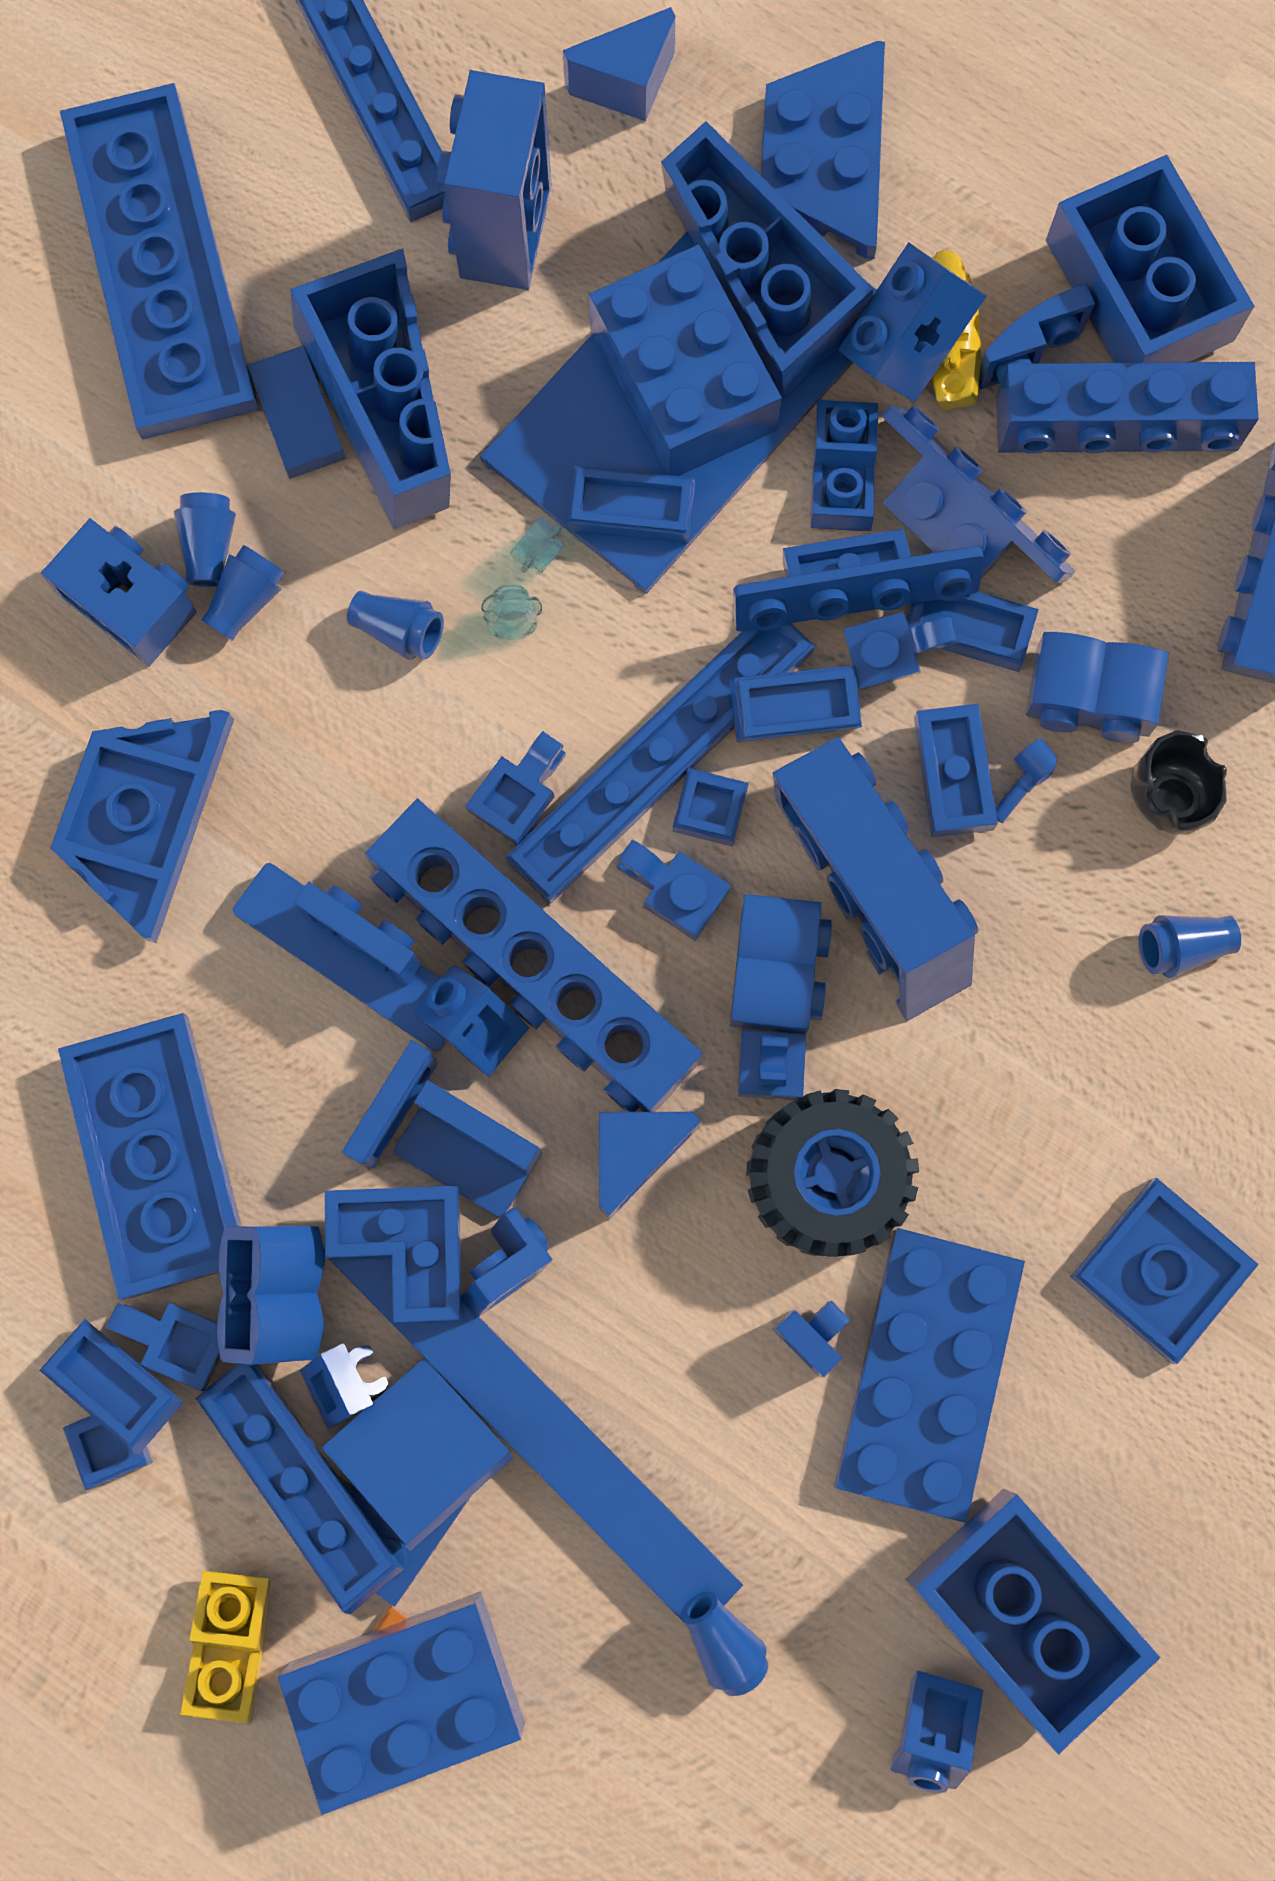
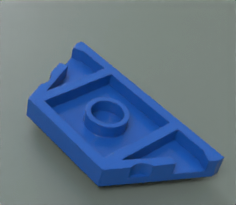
(827, 143)
(139, 812)

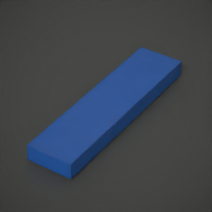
(299, 1486)

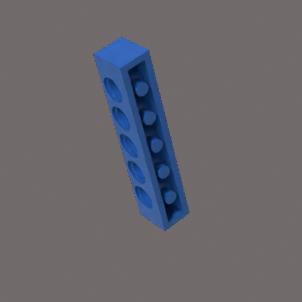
(424, 841)

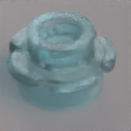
(538, 546)
(511, 612)

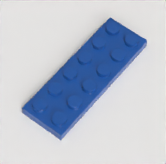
(158, 261)

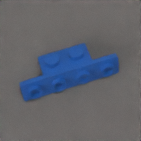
(955, 510)
(854, 577)
(342, 946)

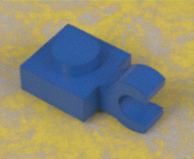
(889, 649)
(514, 795)
(680, 893)
(179, 1344)

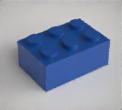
(496, 178)
(1150, 267)
(684, 361)
(1033, 1619)
(401, 1702)

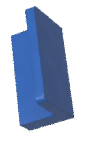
(467, 1150)

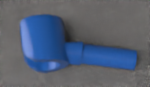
(1038, 765)

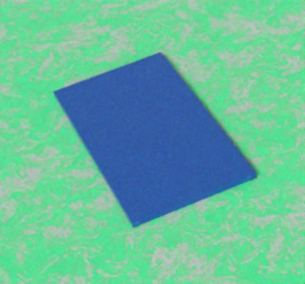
(589, 423)

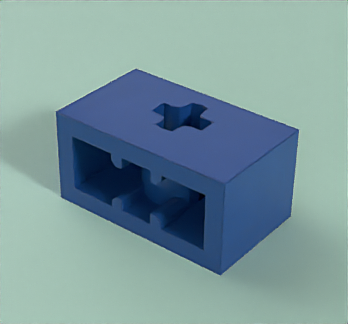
(911, 322)
(88, 579)

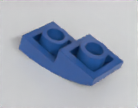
(1049, 323)
(844, 465)

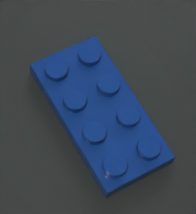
(151, 1154)
(930, 1375)

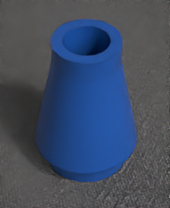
(204, 535)
(242, 591)
(399, 623)
(1185, 942)
(726, 1647)

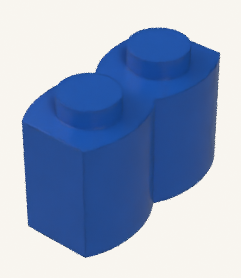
(1097, 686)
(777, 964)
(270, 1294)

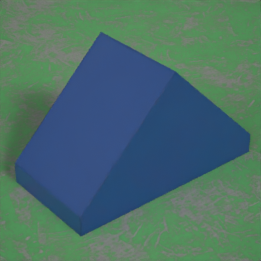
(623, 65)
(634, 1149)

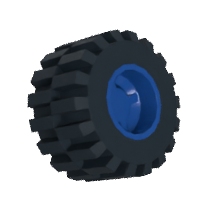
(832, 1174)

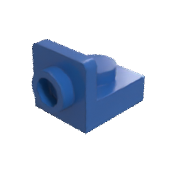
(471, 1019)
(503, 1275)
(938, 1733)

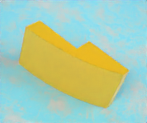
(226, 1647)

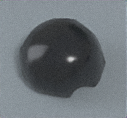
(1179, 783)

